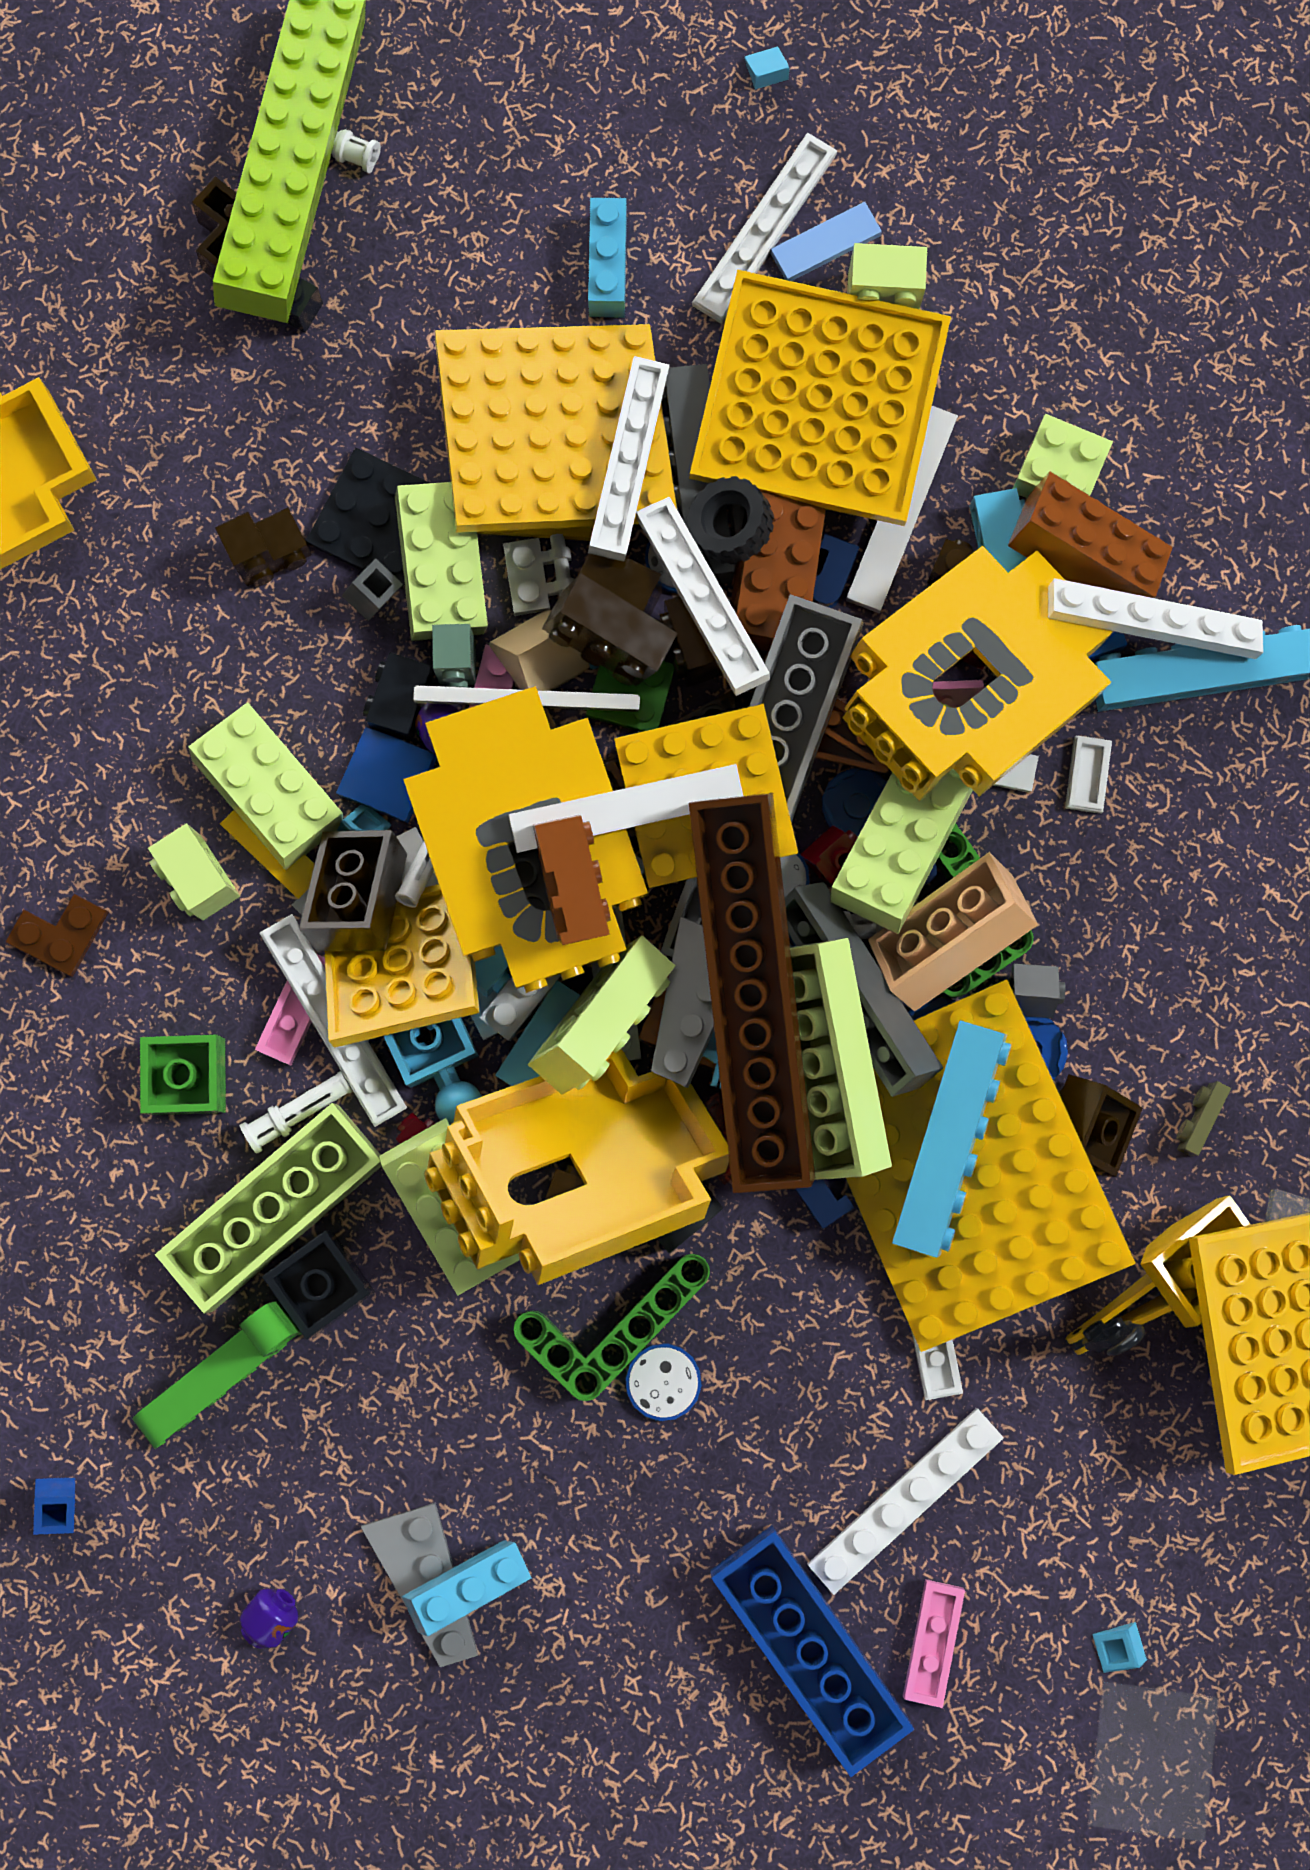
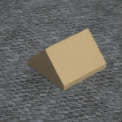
(534, 658)

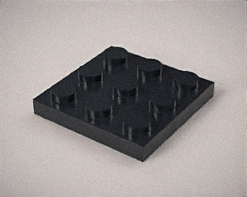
(362, 515)

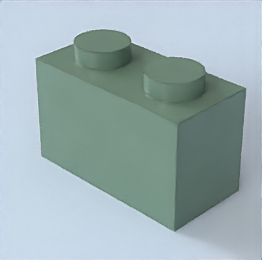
(454, 655)

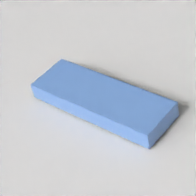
(825, 242)

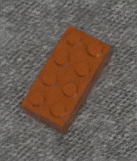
(1089, 540)
(780, 568)

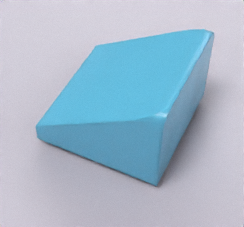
(767, 67)
(363, 819)
(1120, 1648)

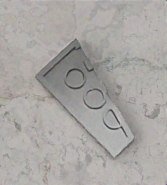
(687, 1009)
(413, 1553)

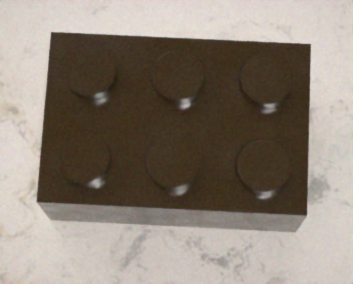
(608, 631)
(353, 891)

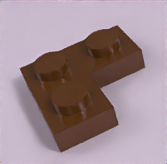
(62, 944)

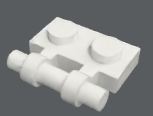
(527, 573)

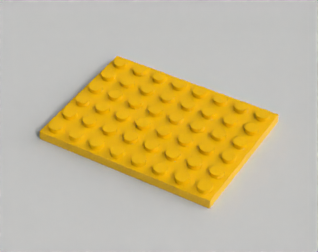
(1030, 1210)

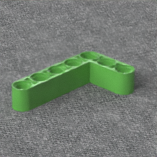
(950, 868)
(619, 1335)
(260, 1339)

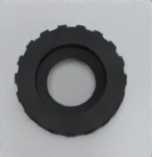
(712, 501)

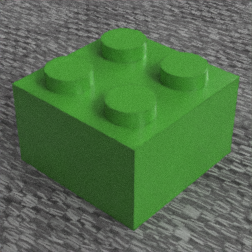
(182, 1075)

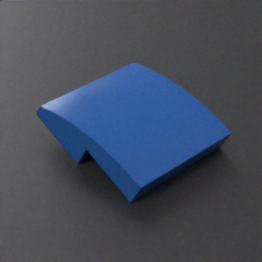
(378, 772)

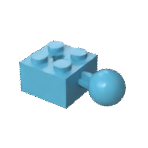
(438, 1061)

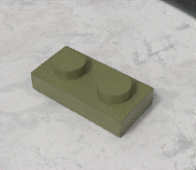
(1209, 1104)

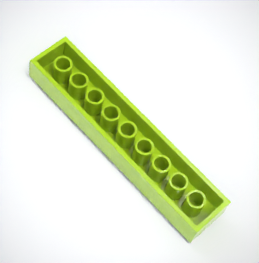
(288, 158)

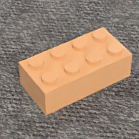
(953, 932)

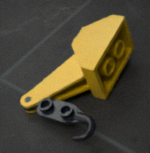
(1170, 1270)

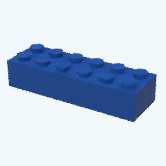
(811, 1651)

